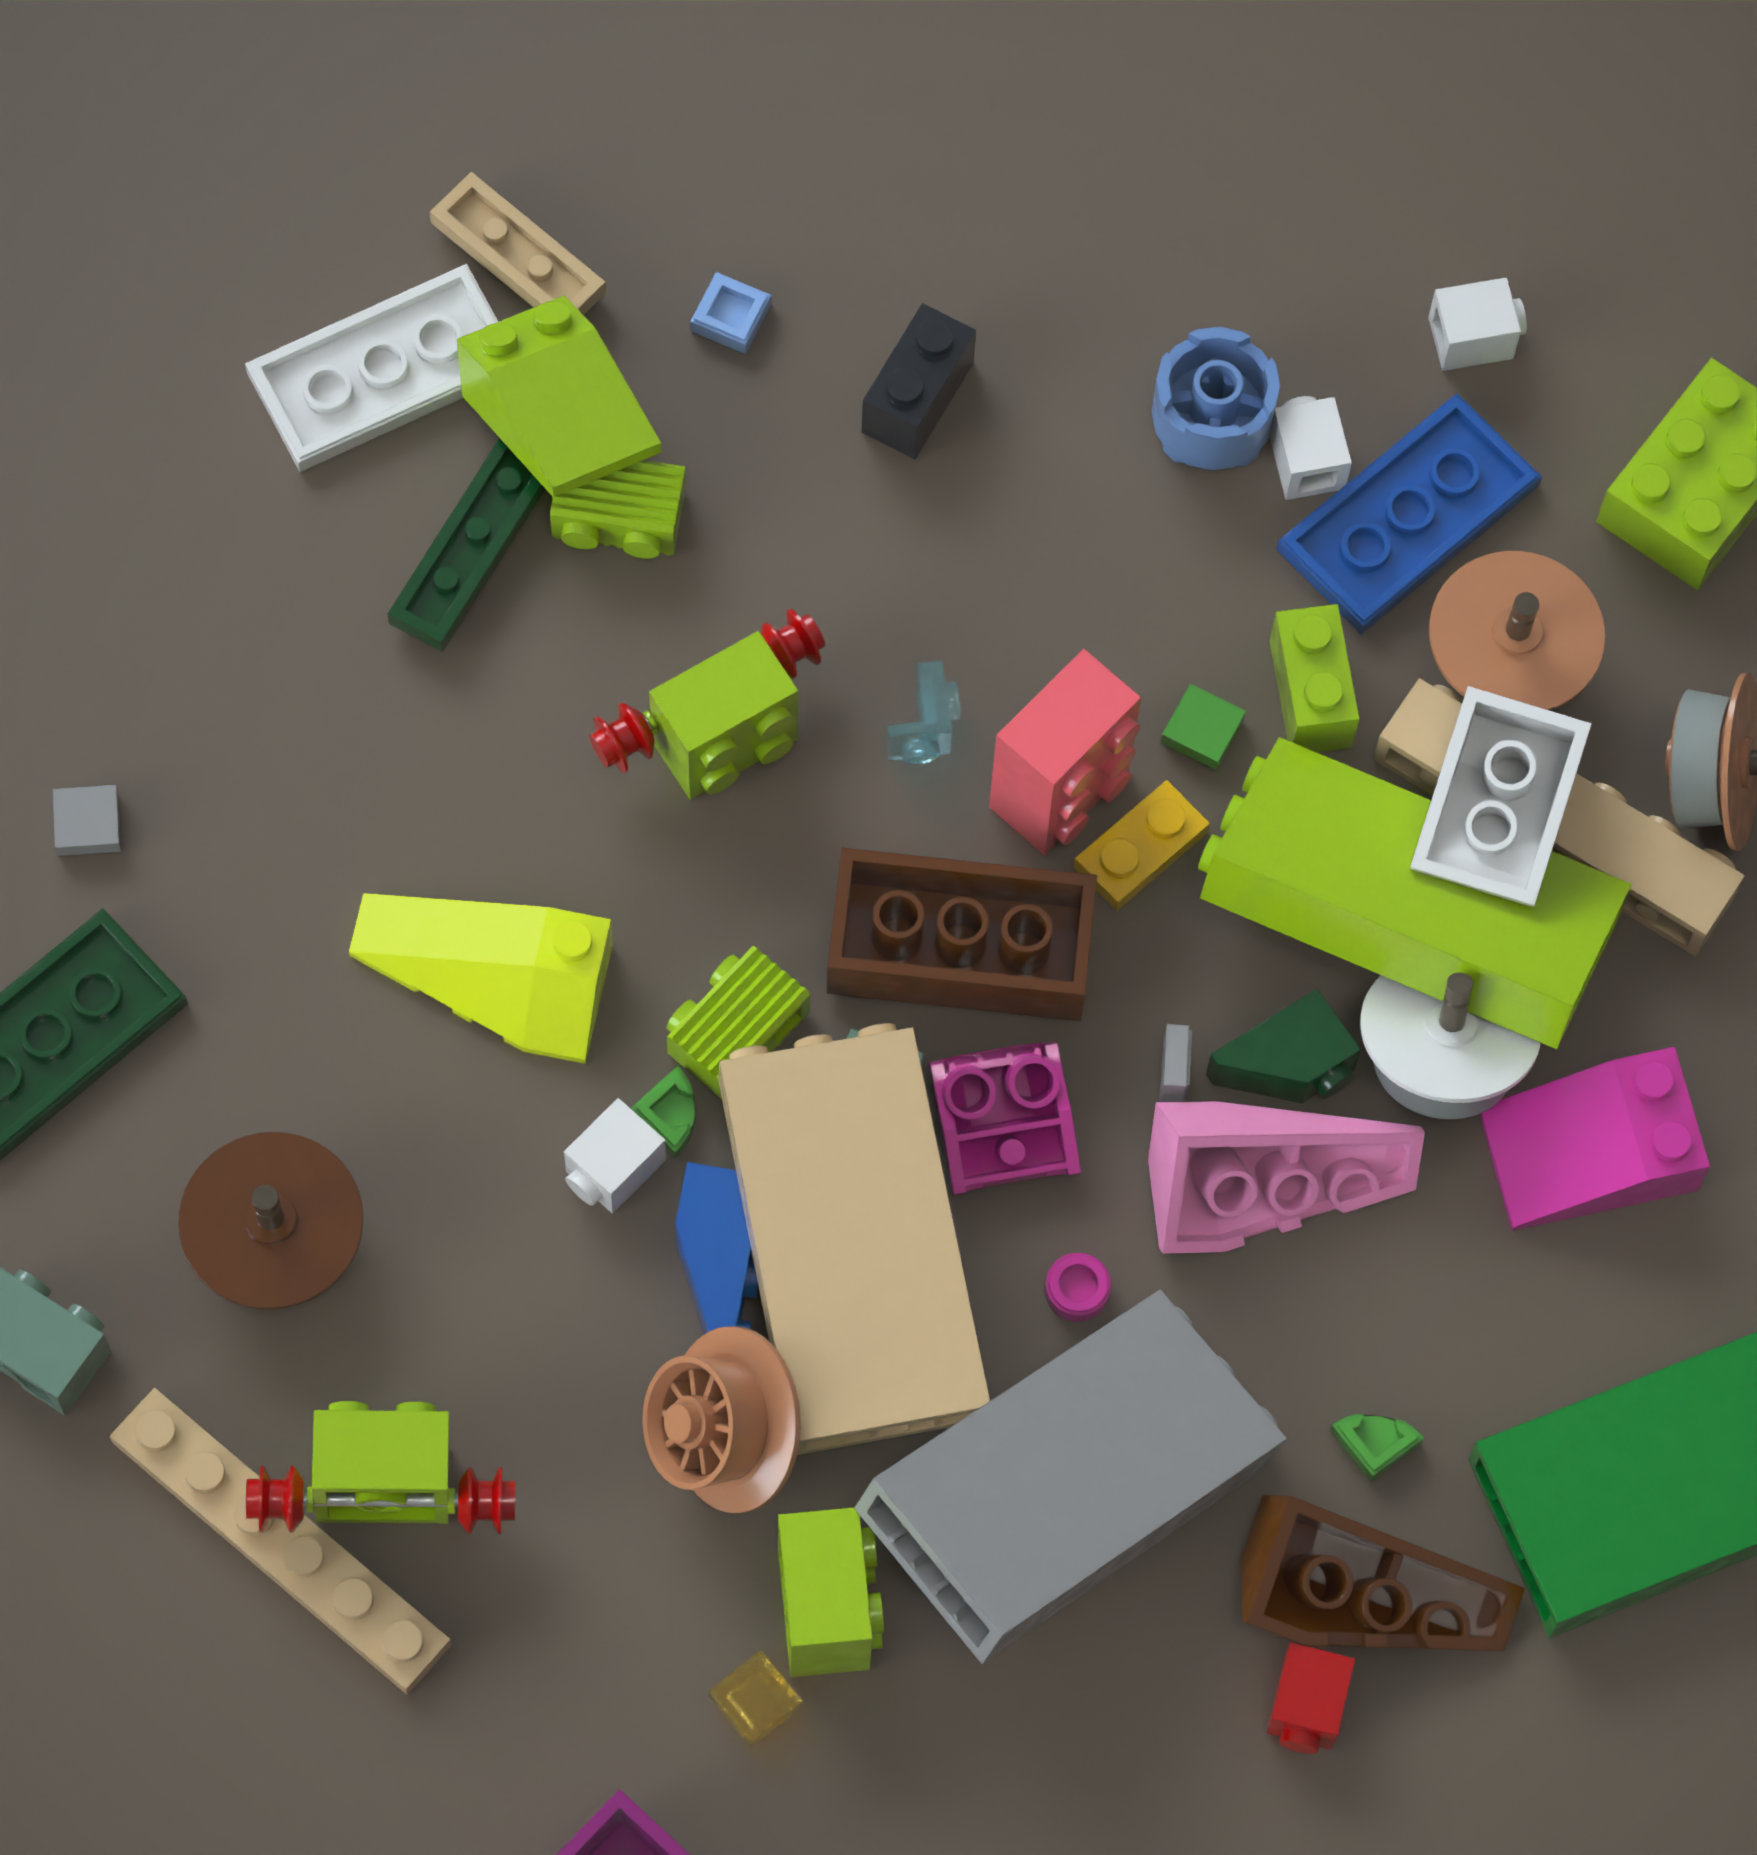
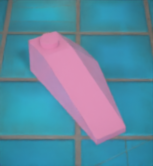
(1253, 1169)

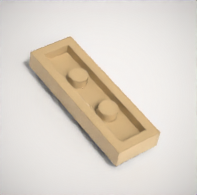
(514, 247)

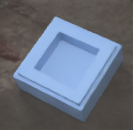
(730, 313)

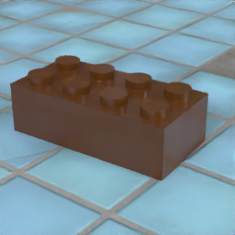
(961, 934)

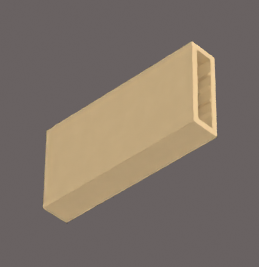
(853, 1235)

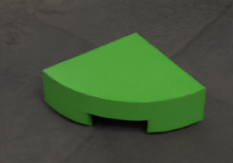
(670, 1110)
(1375, 1441)

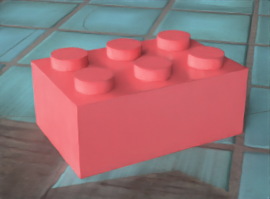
(1065, 753)

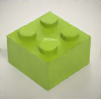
(825, 1593)

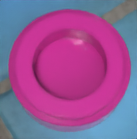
(1077, 1287)

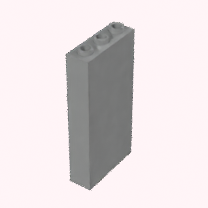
(1070, 1475)

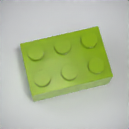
(1692, 478)

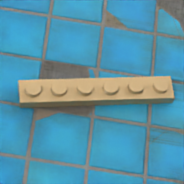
(301, 1562)

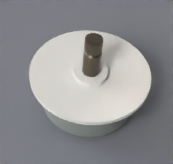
(1438, 1053)

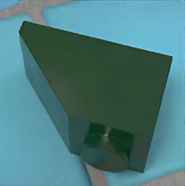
(1289, 1054)

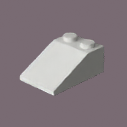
(1500, 796)

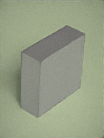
(86, 820)
(1175, 1063)

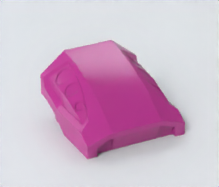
(1004, 1116)

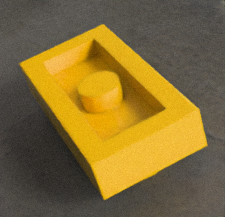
(1142, 844)

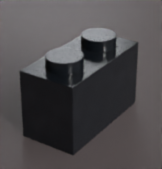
(918, 381)

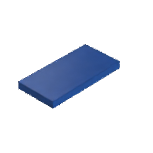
(1408, 513)

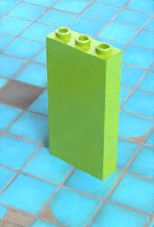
(1330, 865)

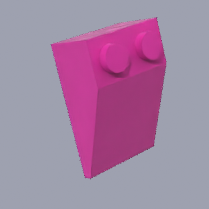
(1596, 1141)

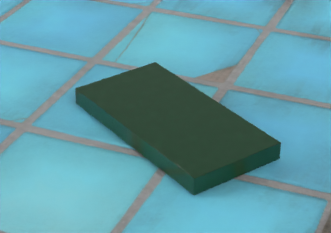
(75, 1022)

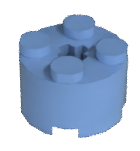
(1215, 399)

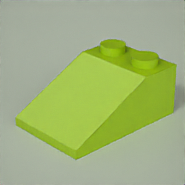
(555, 396)

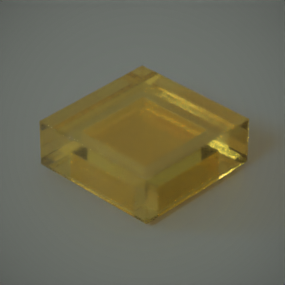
(755, 1698)

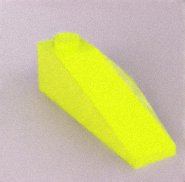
(505, 966)

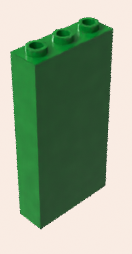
(1630, 1487)

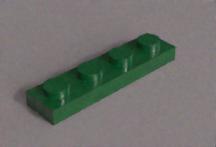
(467, 549)

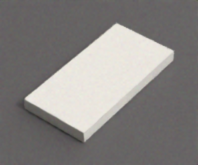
(371, 368)

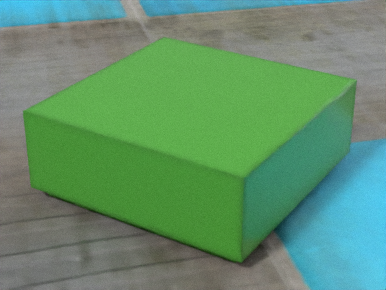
(1203, 726)

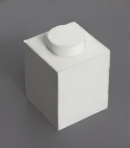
(1476, 323)
(1309, 447)
(613, 1157)

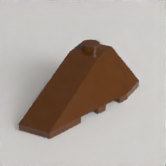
(1355, 1586)

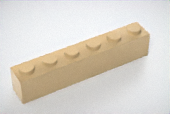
(1674, 883)

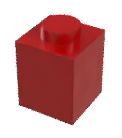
(1310, 1698)

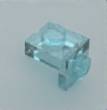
(937, 706)

